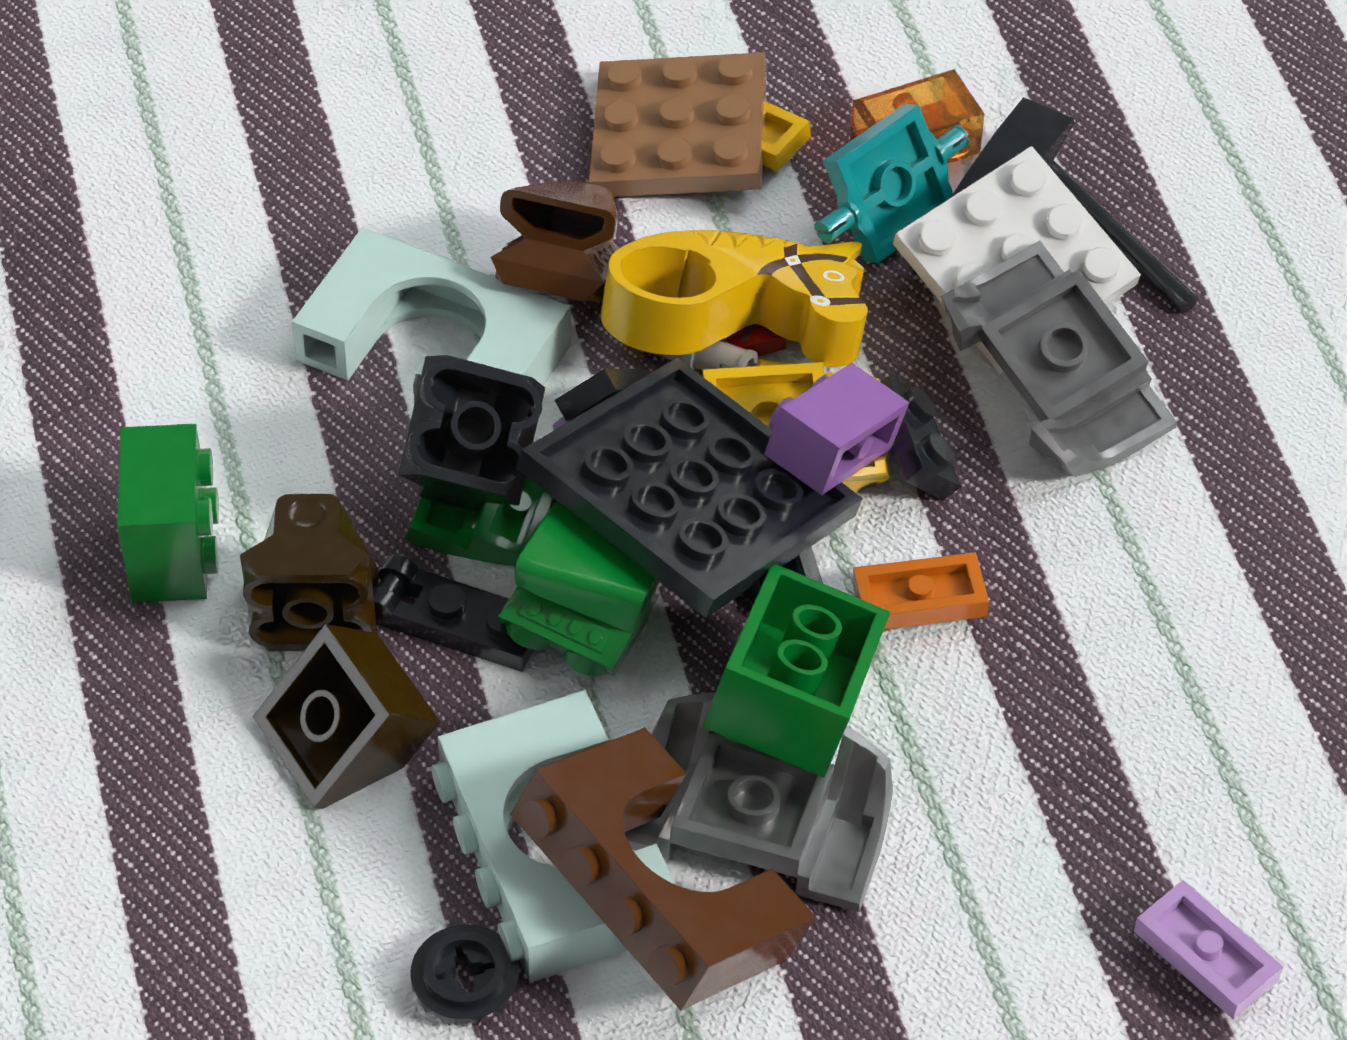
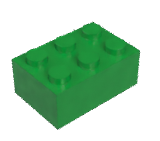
(797, 670)

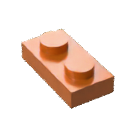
(924, 589)

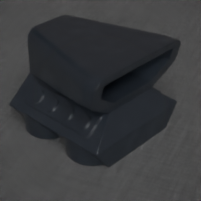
(469, 432)

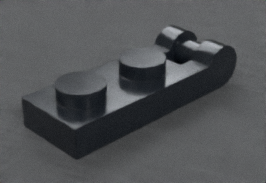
(445, 613)

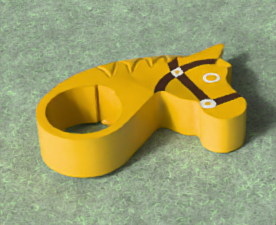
(703, 285)

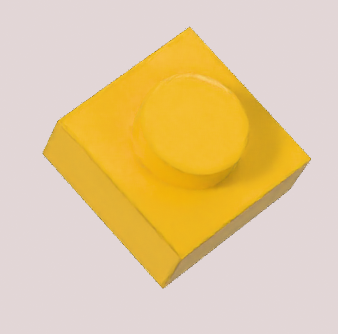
(782, 136)

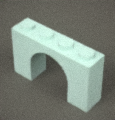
(389, 282)
(484, 776)

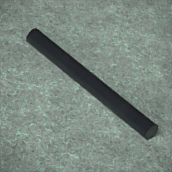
(1138, 254)

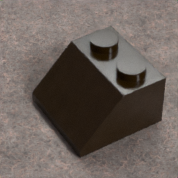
(344, 715)

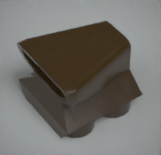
(308, 574)

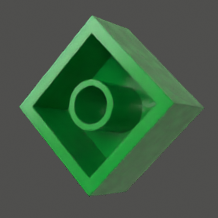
(166, 512)

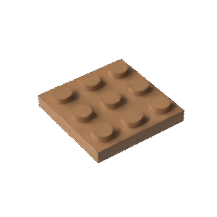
(679, 125)

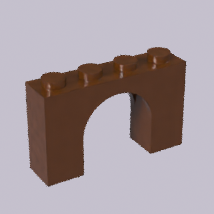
(679, 935)

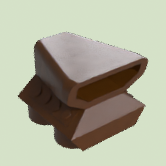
(562, 239)

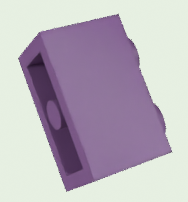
(835, 427)

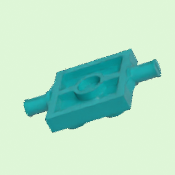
(889, 180)

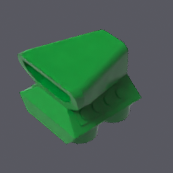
(578, 595)

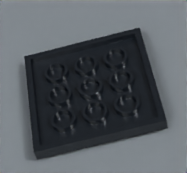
(685, 486)

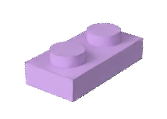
(1208, 949)

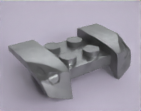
(1063, 359)
(770, 813)

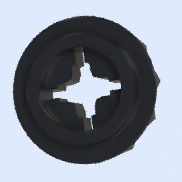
(485, 956)

